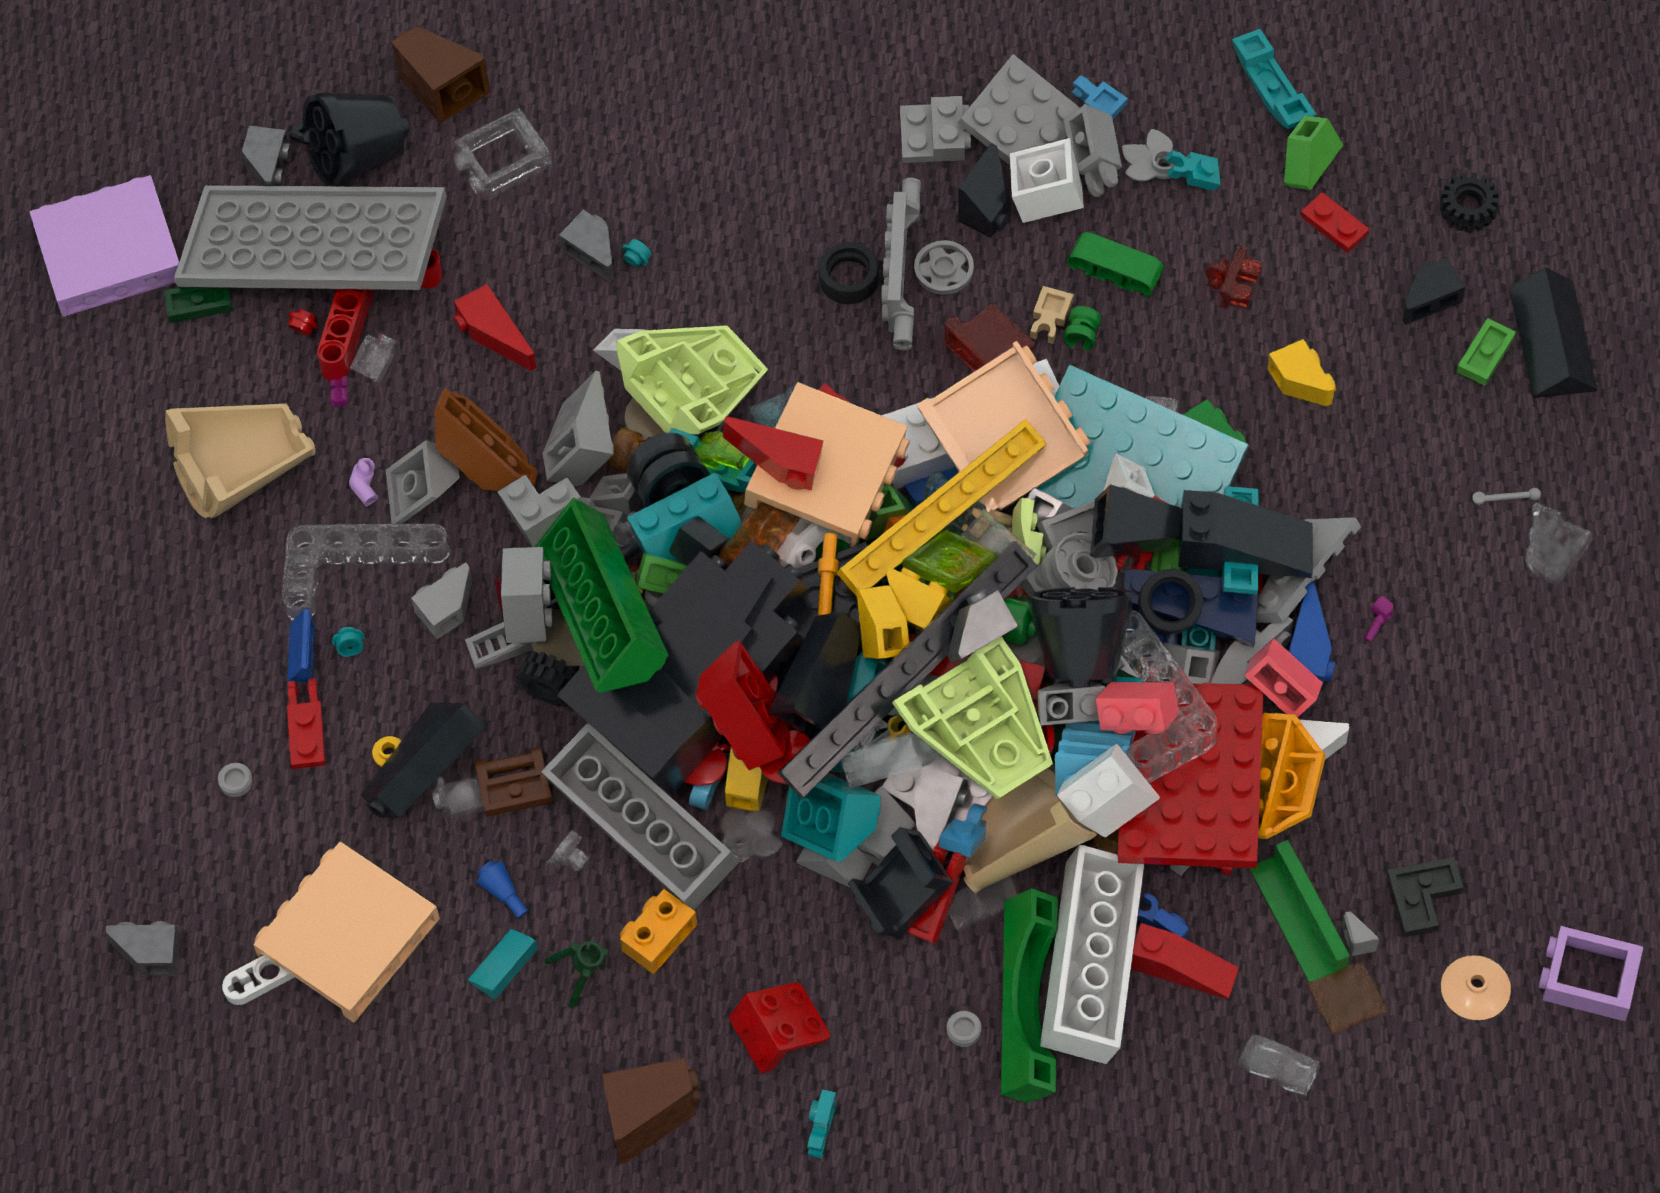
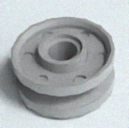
(1072, 566)

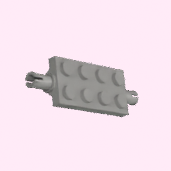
(899, 217)

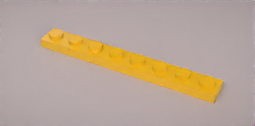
(942, 507)

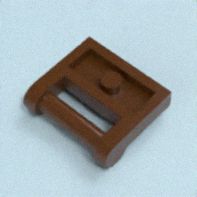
(514, 790)

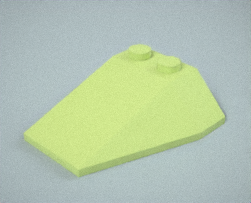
(688, 375)
(981, 719)

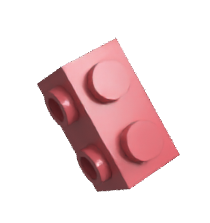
(1283, 678)
(1137, 706)

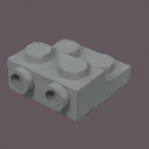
(932, 131)

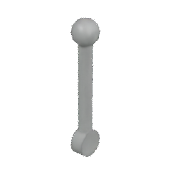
(1479, 497)

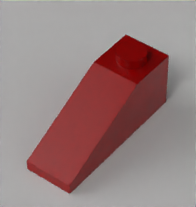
(492, 327)
(780, 453)
(1181, 962)

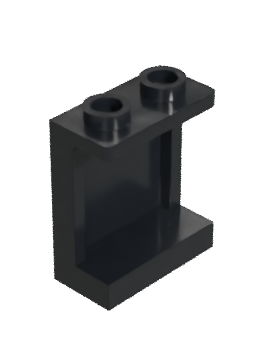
(901, 884)

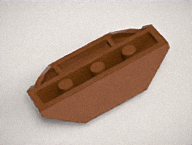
(478, 444)

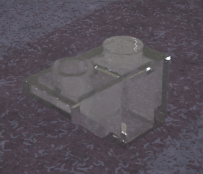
(993, 534)

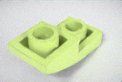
(1023, 526)

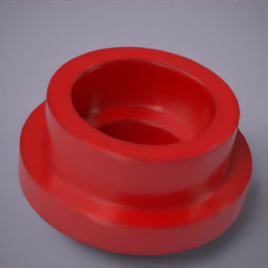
(302, 322)

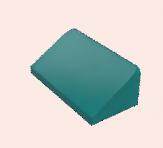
(503, 963)

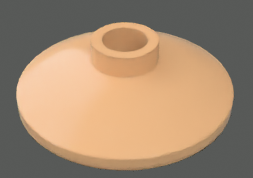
(1471, 1001)

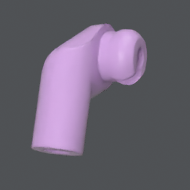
(361, 480)

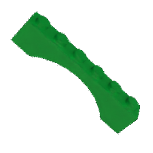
(1028, 931)

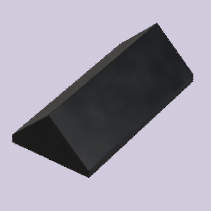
(1552, 335)

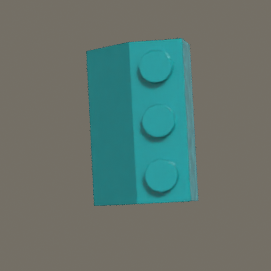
(658, 524)
(831, 817)

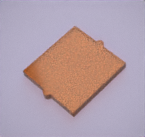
(1347, 997)

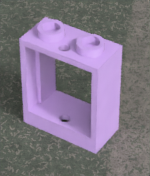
(1583, 999)

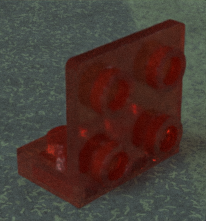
(983, 337)

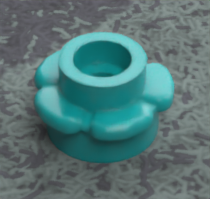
(636, 253)
(346, 638)

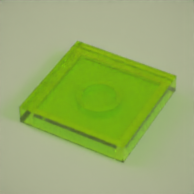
(950, 560)

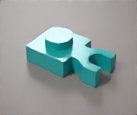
(1199, 169)
(821, 1115)

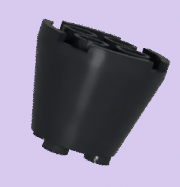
(352, 134)
(1081, 632)

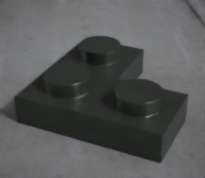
(1416, 886)

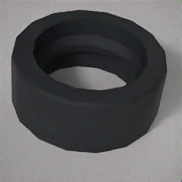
(848, 293)
(1187, 582)

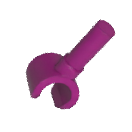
(1384, 610)

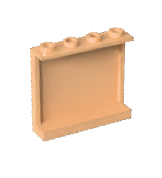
(991, 404)
(852, 468)
(347, 930)

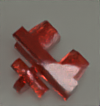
(1232, 290)

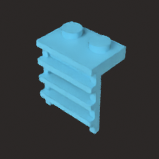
(1082, 744)

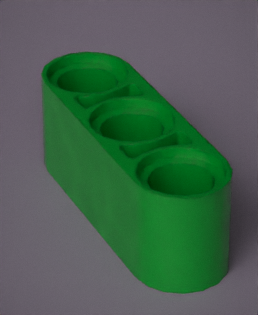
(1116, 263)

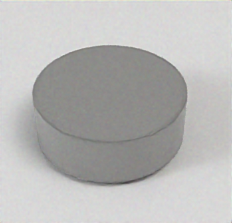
(235, 779)
(964, 1028)

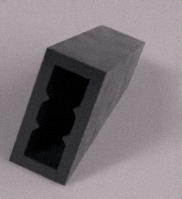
(819, 674)
(421, 757)

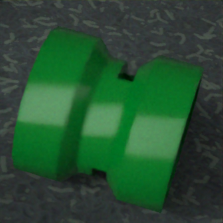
(1082, 327)

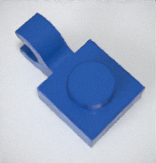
(1162, 919)

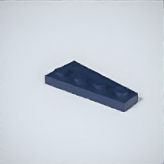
(1222, 612)

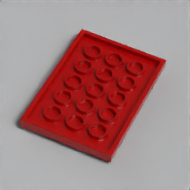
(1210, 803)

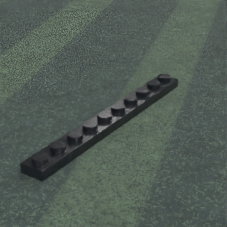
(898, 676)

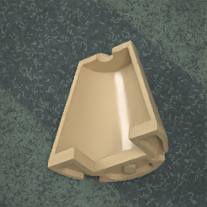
(233, 451)
(1023, 831)

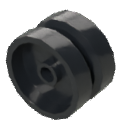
(664, 467)

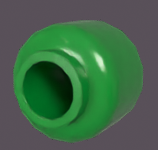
(1023, 619)

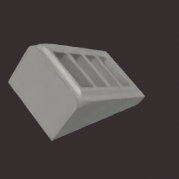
(506, 651)

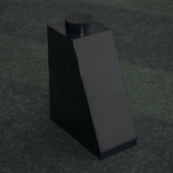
(1132, 523)

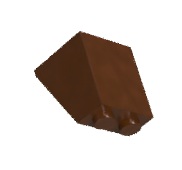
(440, 72)
(649, 1103)

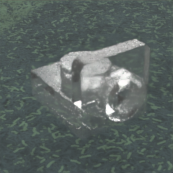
(375, 356)
(458, 797)

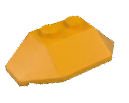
(1288, 773)

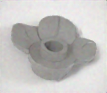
(1145, 159)

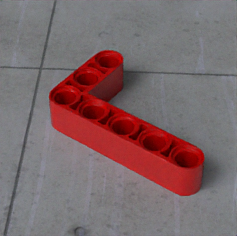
(348, 319)

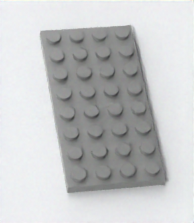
(311, 237)

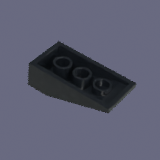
(1232, 530)

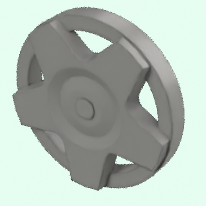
(944, 267)

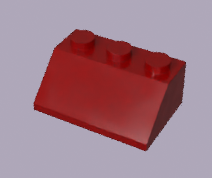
(740, 707)

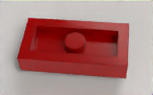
(1334, 222)

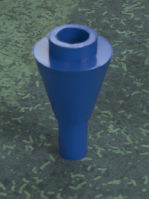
(497, 882)

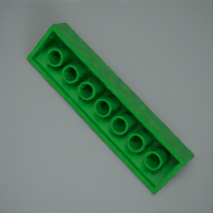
(601, 600)

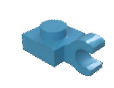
(1101, 97)
(965, 835)

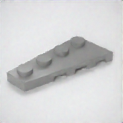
(1284, 593)

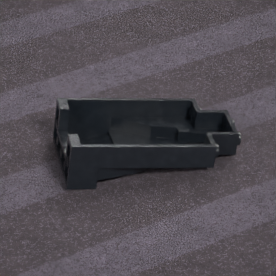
(697, 621)

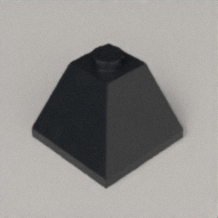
(983, 195)

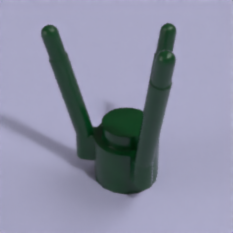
(586, 960)

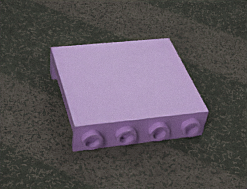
(106, 245)

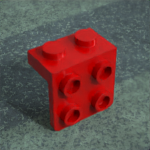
(776, 1023)

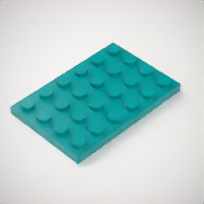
(1170, 446)

